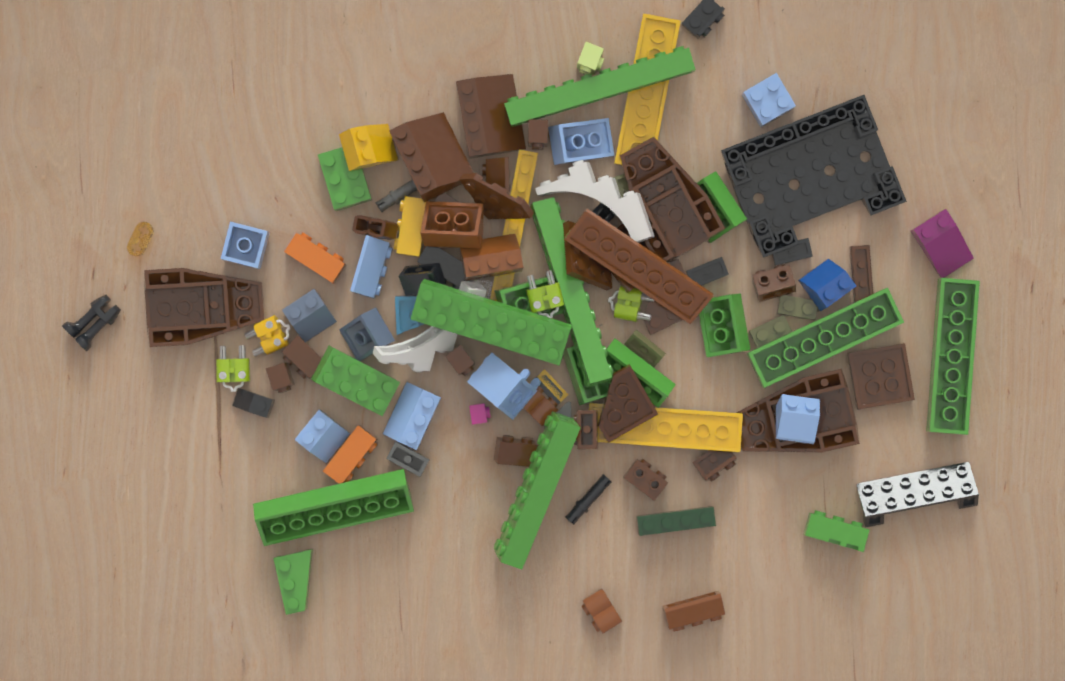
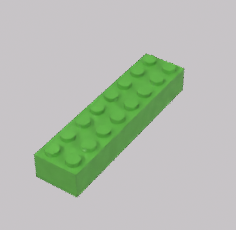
(491, 322)
(825, 337)
(953, 356)
(536, 489)
(333, 507)

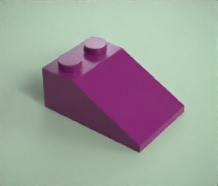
(942, 243)

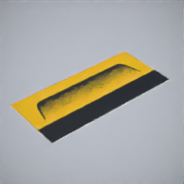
(551, 387)

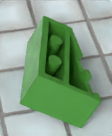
(583, 394)
(836, 531)
(294, 577)

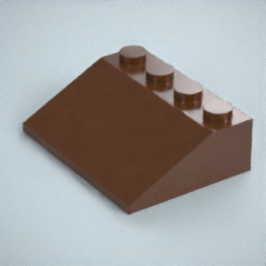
(486, 117)
(431, 154)

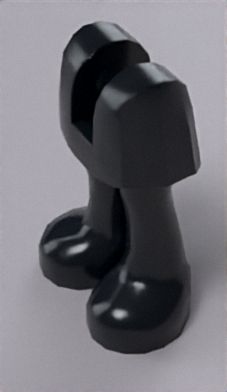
(97, 305)

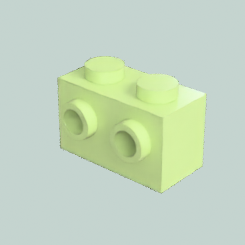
(590, 59)

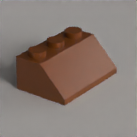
(453, 224)
(496, 257)
(694, 611)

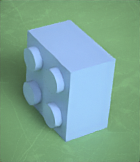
(768, 100)
(245, 245)

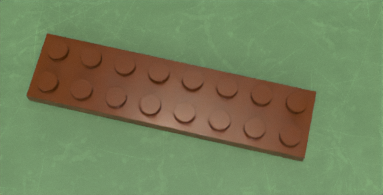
(638, 266)

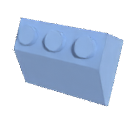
(371, 267)
(412, 415)

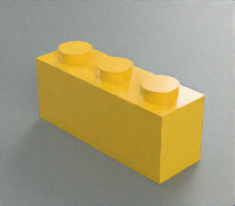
(410, 226)

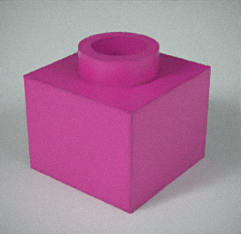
(479, 413)

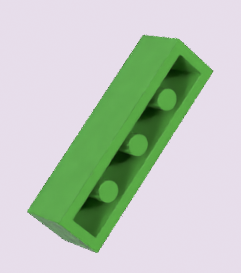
(654, 383)

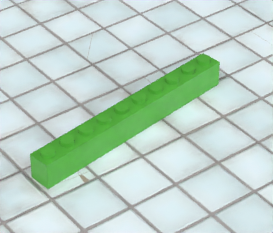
(599, 87)
(576, 307)

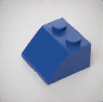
(827, 284)

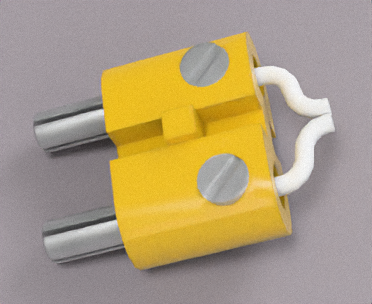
(270, 335)

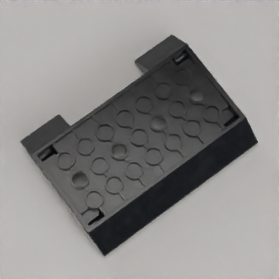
(802, 153)

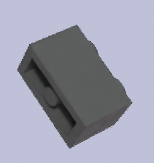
(408, 459)

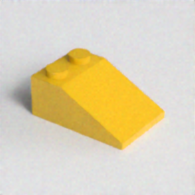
(368, 146)

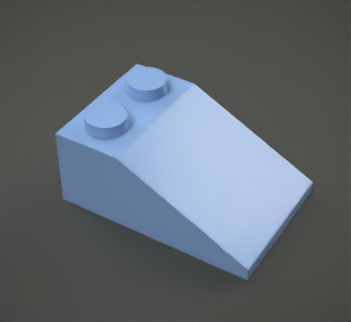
(581, 141)

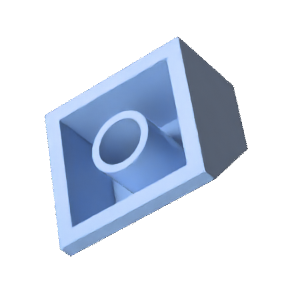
(797, 418)
(322, 436)

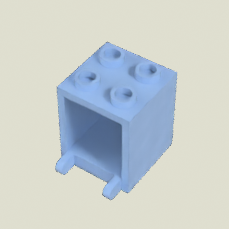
(503, 385)

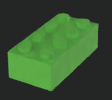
(355, 380)

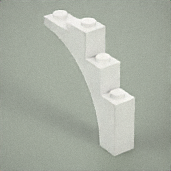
(582, 181)
(421, 349)

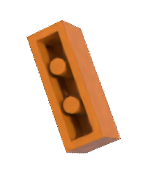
(315, 257)
(350, 455)

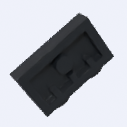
(703, 17)

